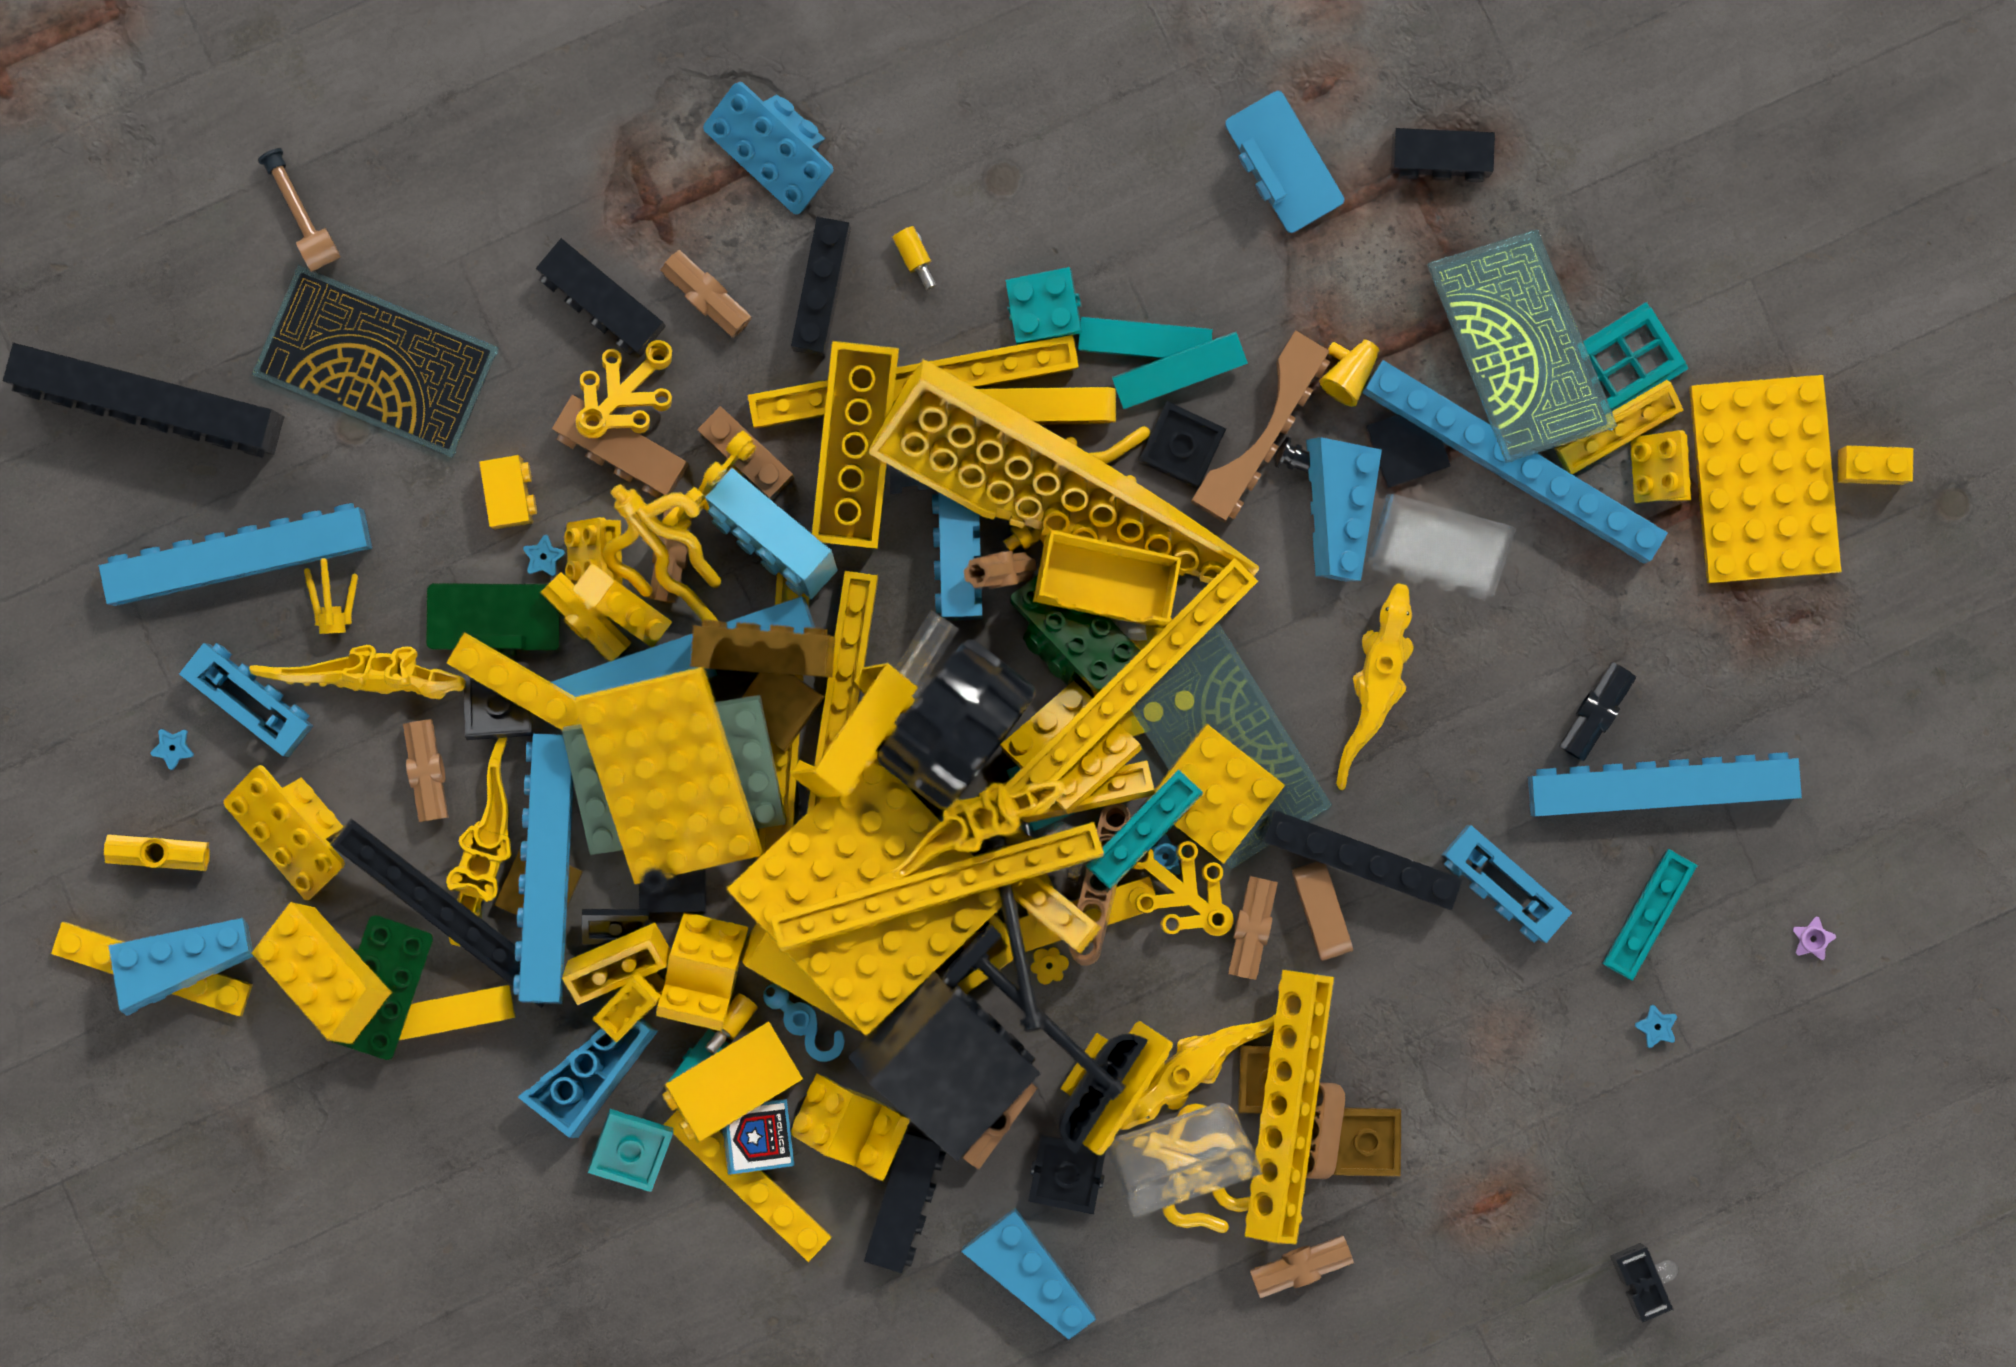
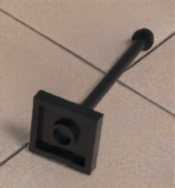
(673, 892)
(977, 958)
(1032, 1020)

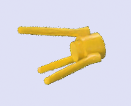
(330, 618)

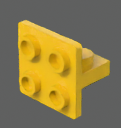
(1660, 467)
(586, 544)

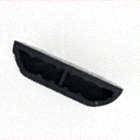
(1087, 1101)

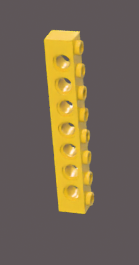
(1289, 1106)

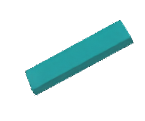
(1138, 338)
(1179, 370)
(1145, 829)
(1649, 914)

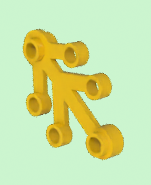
(623, 394)
(739, 447)
(1186, 894)

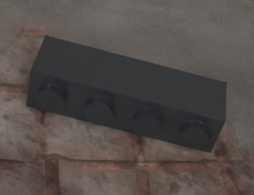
(821, 286)
(600, 297)
(903, 1202)

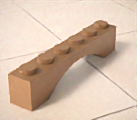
(1295, 370)

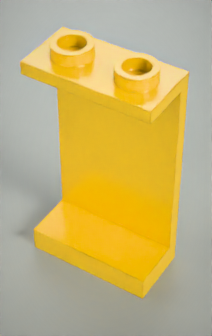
(731, 1083)

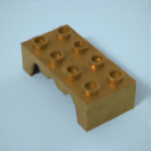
(763, 651)

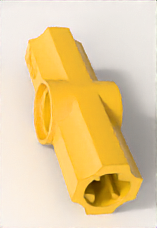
(585, 619)
(136, 852)

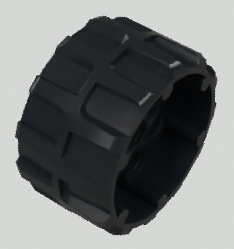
(956, 724)

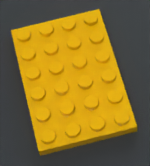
(1765, 479)
(668, 774)

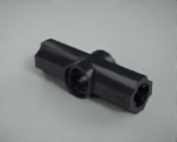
(1597, 711)

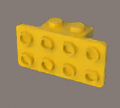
(289, 828)
(1136, 1082)

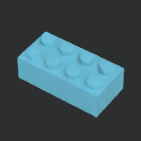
(770, 534)

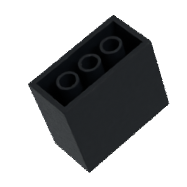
(945, 1064)

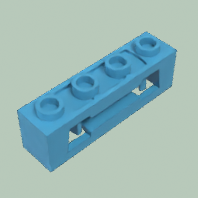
(204, 665)
(1547, 920)

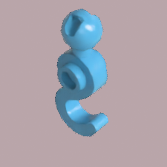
(802, 1020)

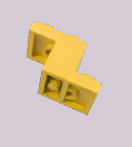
(702, 971)
(849, 1126)

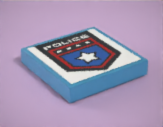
(759, 1139)

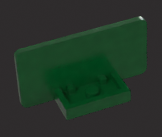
(495, 614)
(1073, 640)
(398, 959)

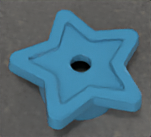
(543, 547)
(181, 748)
(1166, 846)
(1656, 1017)

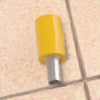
(914, 254)
(737, 1016)

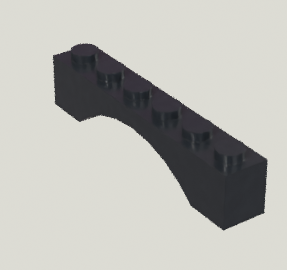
(1361, 859)

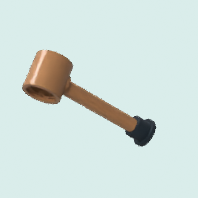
(315, 246)

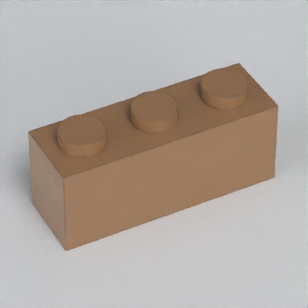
(760, 468)

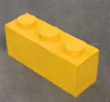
(622, 605)
(616, 963)

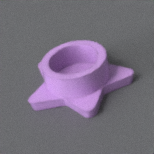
(1822, 939)

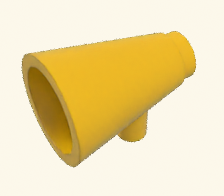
(1351, 373)

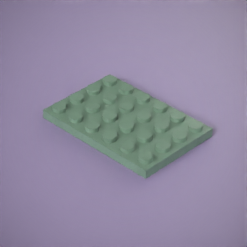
(751, 751)

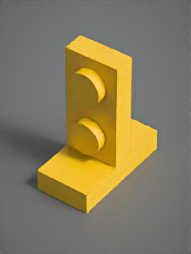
(630, 1005)

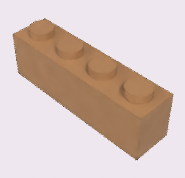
(624, 449)

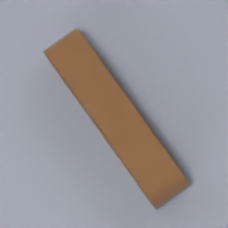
(1102, 899)

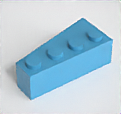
(1342, 505)
(958, 543)
(165, 963)
(586, 1078)
(1026, 1268)

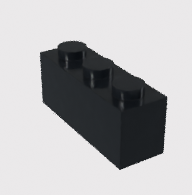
(1442, 154)

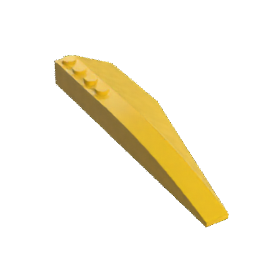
(1030, 476)

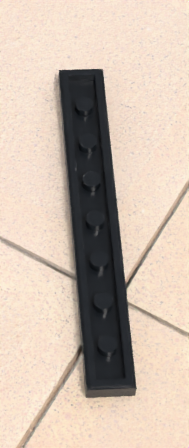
(428, 899)

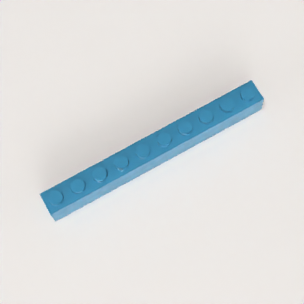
(1531, 473)

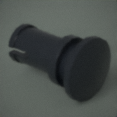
(1292, 456)

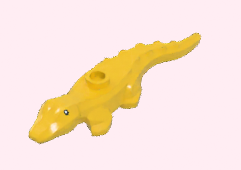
(370, 672)
(1380, 681)
(970, 823)
(484, 844)
(1195, 1062)

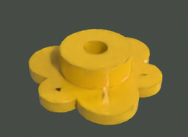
(1041, 958)

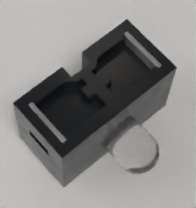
(1646, 1281)

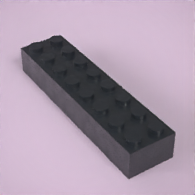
(135, 397)

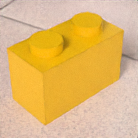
(1875, 465)
(507, 492)

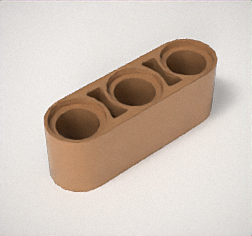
(1322, 910)
(1326, 1131)

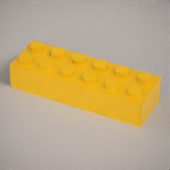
(848, 476)

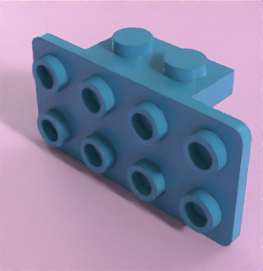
(771, 144)
(1283, 162)

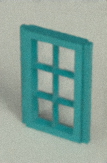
(1633, 356)

